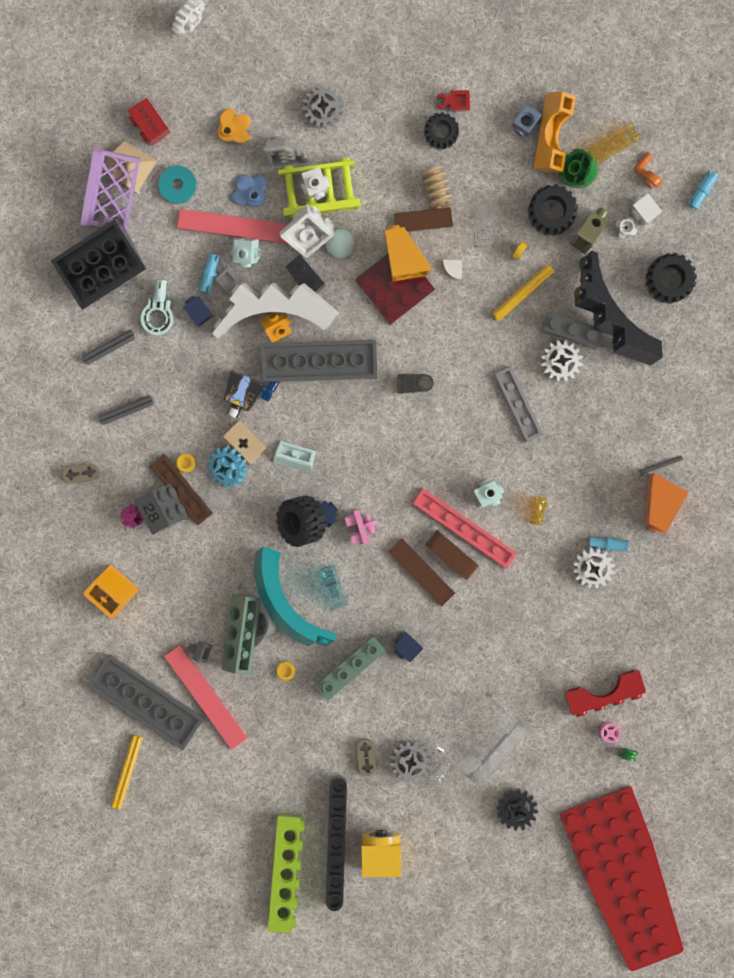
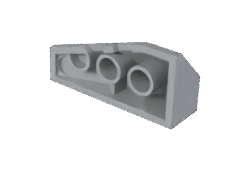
(283, 152)

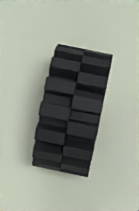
(441, 119)

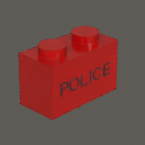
(149, 122)

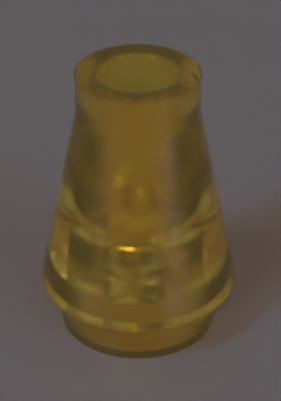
(538, 509)

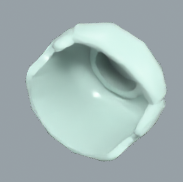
(341, 244)

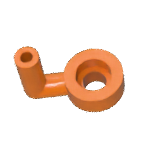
(651, 178)

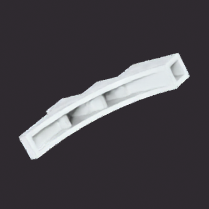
(303, 303)

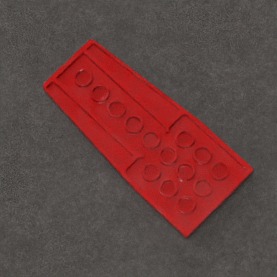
(624, 876)

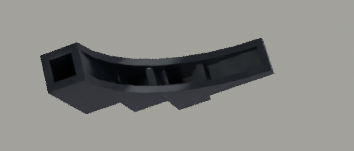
(608, 317)

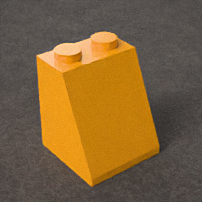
(404, 255)

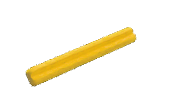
(523, 292)
(126, 772)

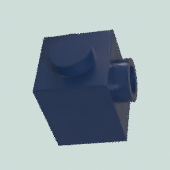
(330, 511)
(406, 646)

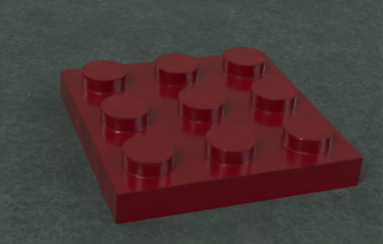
(391, 297)

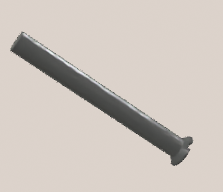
(660, 465)

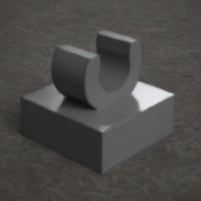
(201, 651)

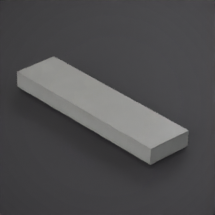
(518, 404)

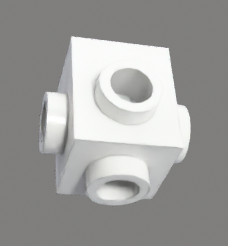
(315, 177)

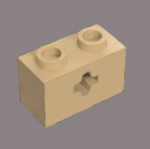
(255, 446)

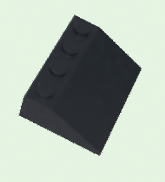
(99, 264)

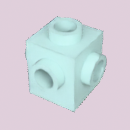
(245, 251)
(483, 498)

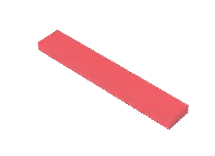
(230, 226)
(464, 528)
(206, 697)

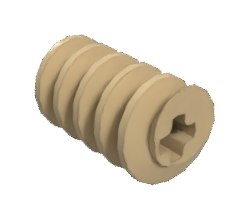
(437, 188)

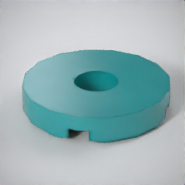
(177, 173)

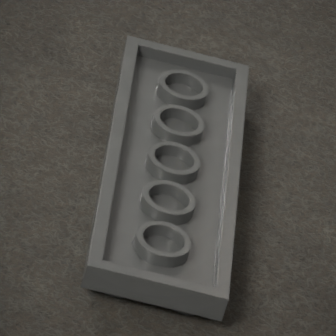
(319, 361)
(145, 702)

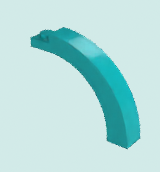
(278, 608)

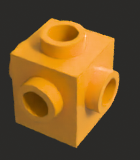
(276, 325)

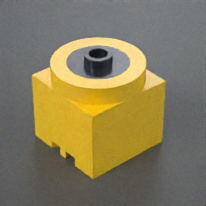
(381, 854)

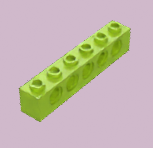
(278, 922)

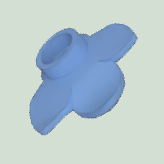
(247, 188)

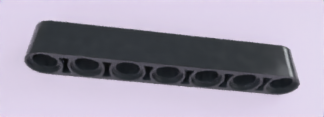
(336, 852)

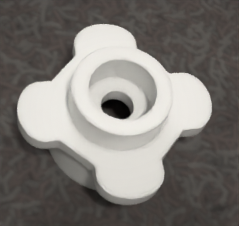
(629, 222)

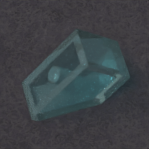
(332, 587)

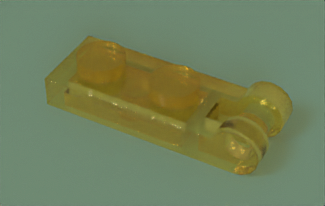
(614, 143)

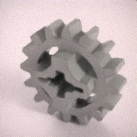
(330, 106)
(407, 774)

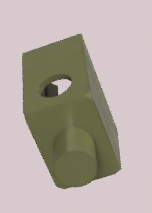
(590, 231)

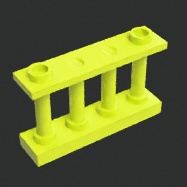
(330, 204)

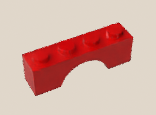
(628, 686)

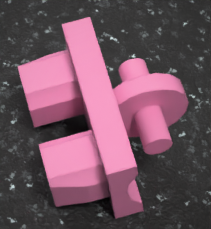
(361, 536)

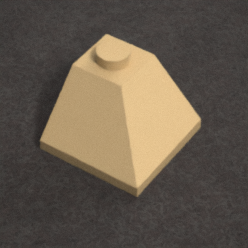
(145, 166)

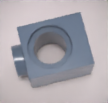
(529, 113)

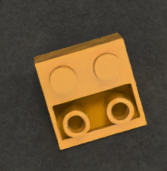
(111, 592)

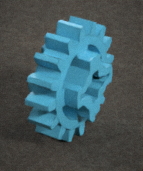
(227, 466)

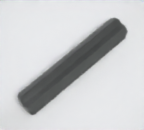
(108, 347)
(126, 410)

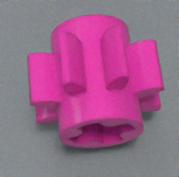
(131, 516)

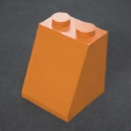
(661, 503)

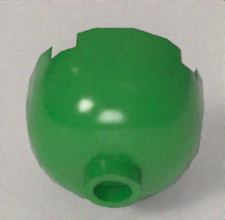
(579, 169)

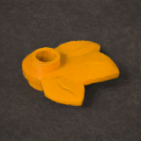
(236, 125)

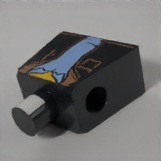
(242, 392)

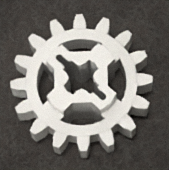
(188, 16)
(574, 358)
(587, 571)

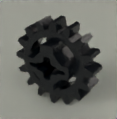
(521, 801)

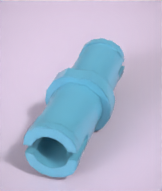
(703, 190)
(209, 273)
(609, 544)

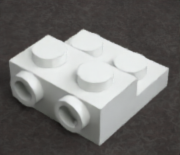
(308, 231)

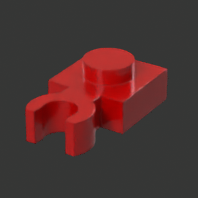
(457, 100)

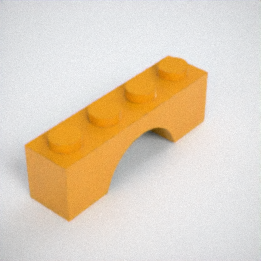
(556, 111)

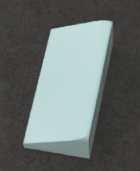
(294, 456)

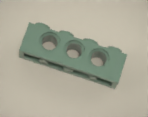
(241, 634)
(350, 667)

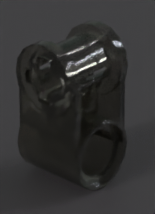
(411, 383)

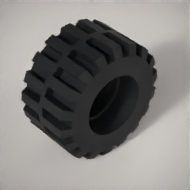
(564, 198)
(682, 266)
(301, 521)

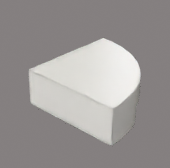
(453, 268)

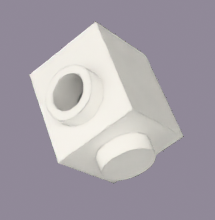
(645, 209)

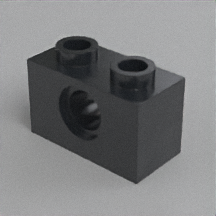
(303, 273)

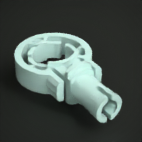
(159, 296)

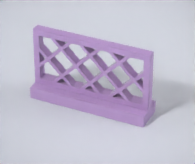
(92, 189)

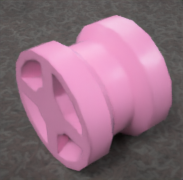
(611, 735)

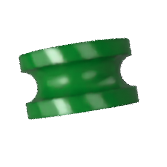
(628, 754)

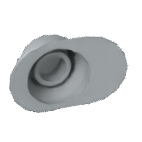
(264, 626)

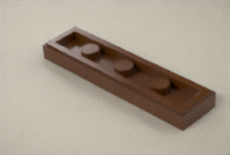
(186, 494)
(421, 572)

